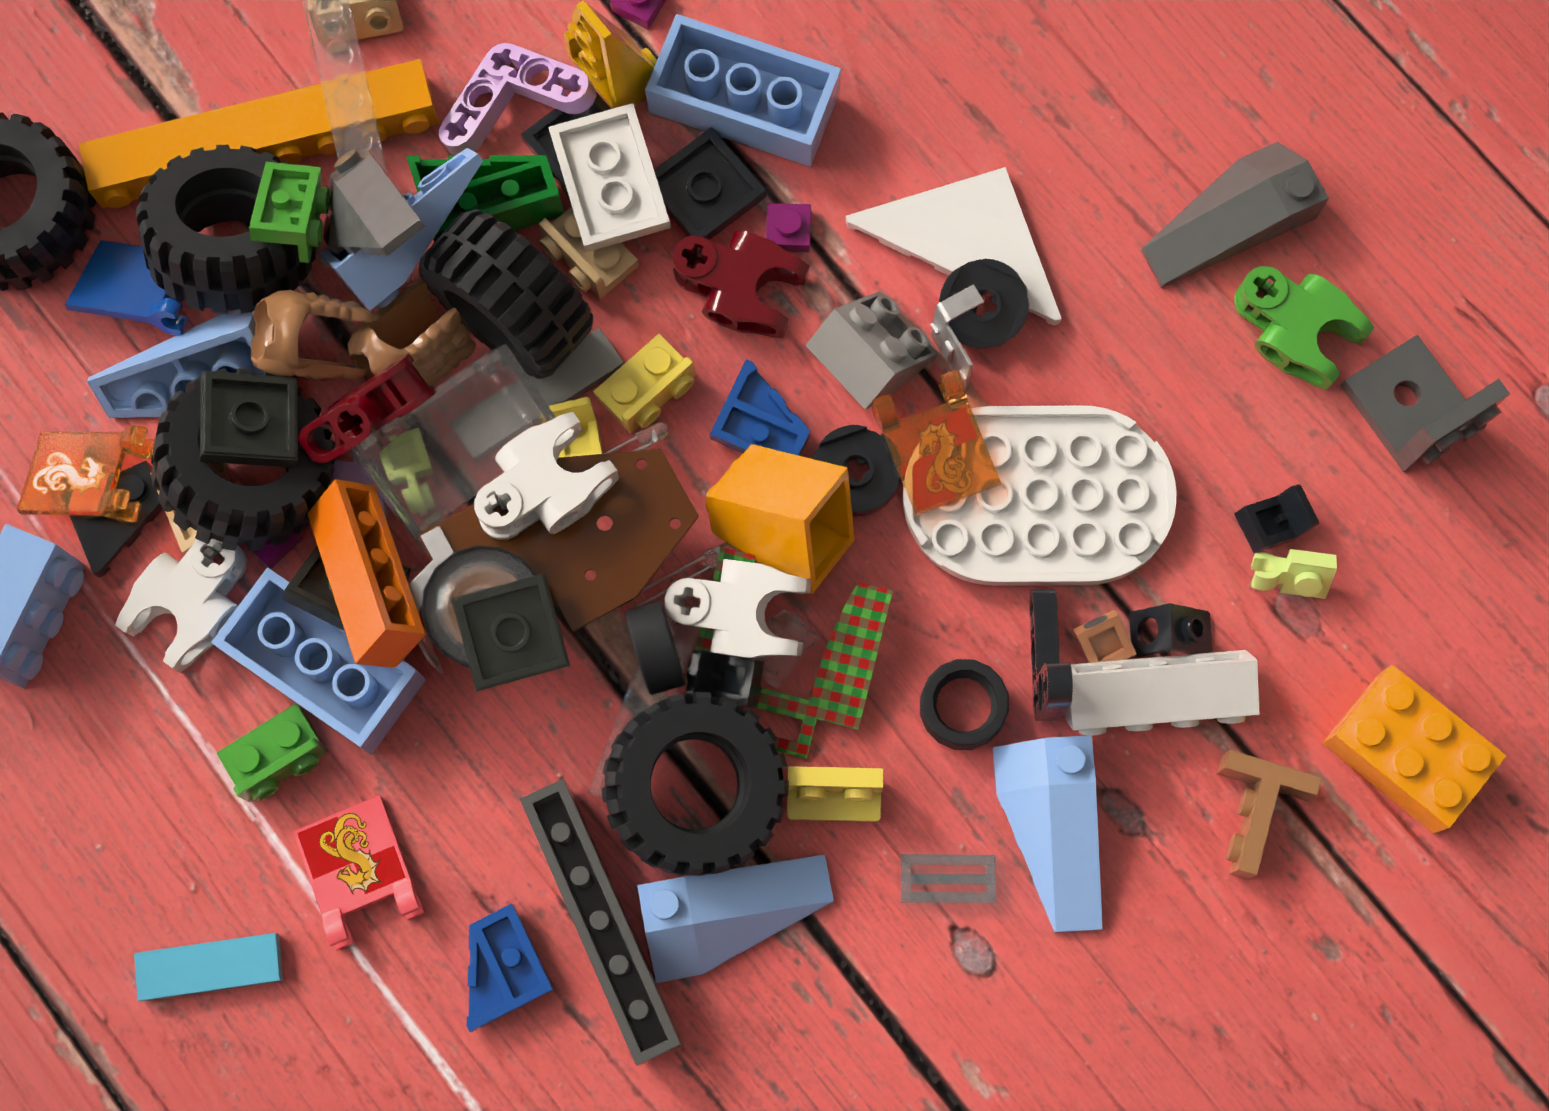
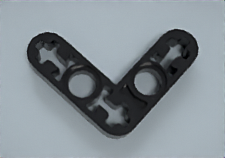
(1050, 679)

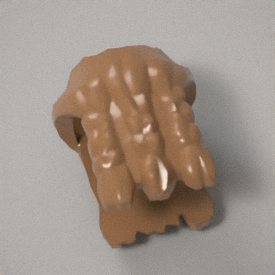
(413, 327)
(277, 331)

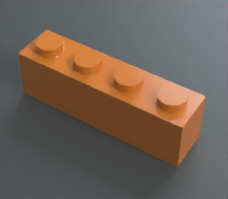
(365, 574)

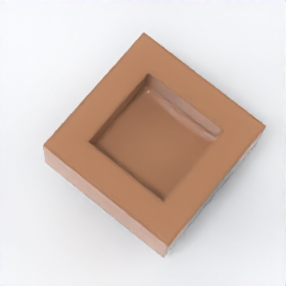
(1105, 639)

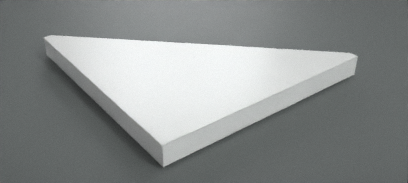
(962, 225)

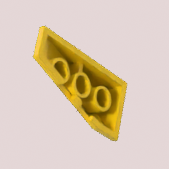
(608, 57)

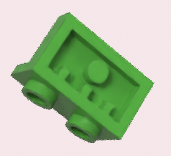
(290, 207)
(271, 754)

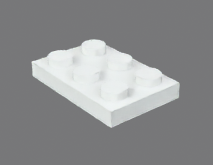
(609, 177)

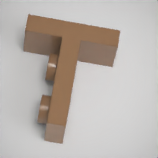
(1258, 804)

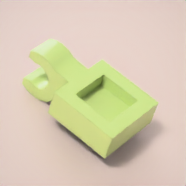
(1298, 574)

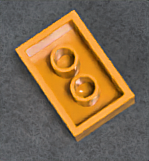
(1414, 750)

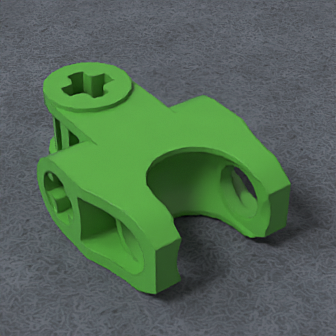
(1294, 316)

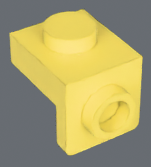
(589, 439)

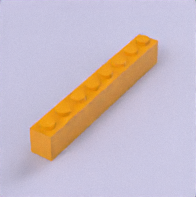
(282, 124)

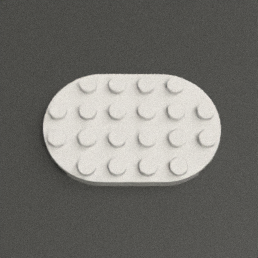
(1075, 502)

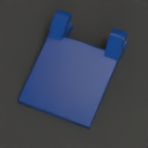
(122, 287)

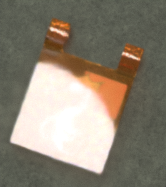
(938, 449)
(80, 473)

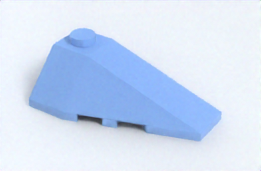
(378, 277)
(151, 378)
(1052, 810)
(714, 917)

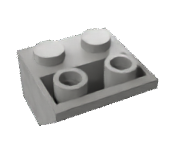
(871, 347)

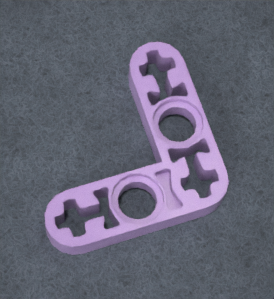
(504, 84)

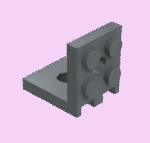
(1440, 410)

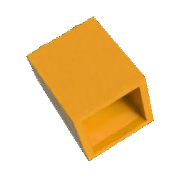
(784, 511)

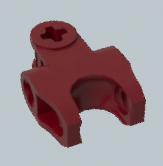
(733, 277)
(368, 408)

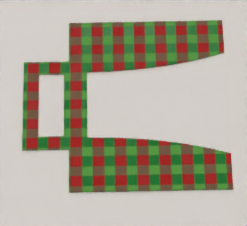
(844, 669)

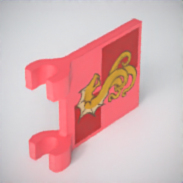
(353, 864)

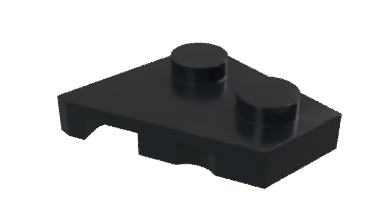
(105, 537)

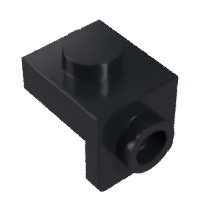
(1277, 519)
(725, 676)

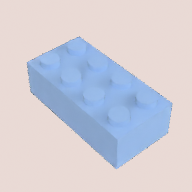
(743, 90)
(315, 664)

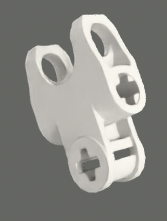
(537, 486)
(191, 592)
(737, 608)

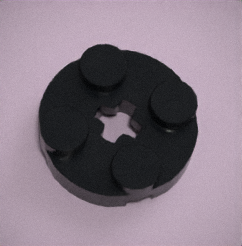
(1008, 293)
(868, 449)

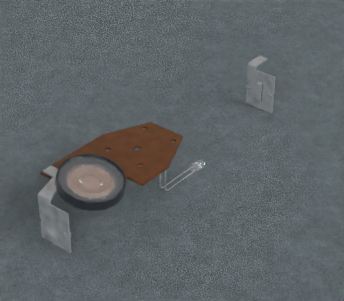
(622, 556)

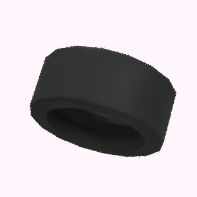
(655, 648)
(988, 679)

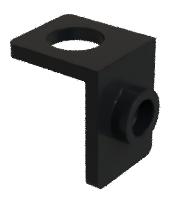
(1179, 630)

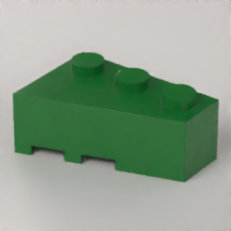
(509, 187)

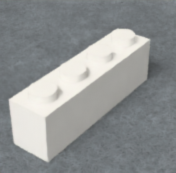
(1163, 691)

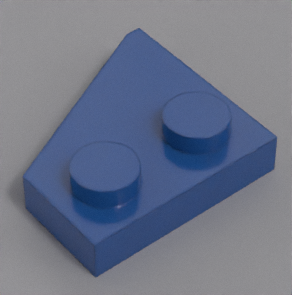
(758, 417)
(502, 968)

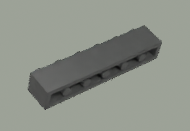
(601, 922)

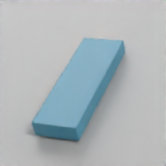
(208, 967)

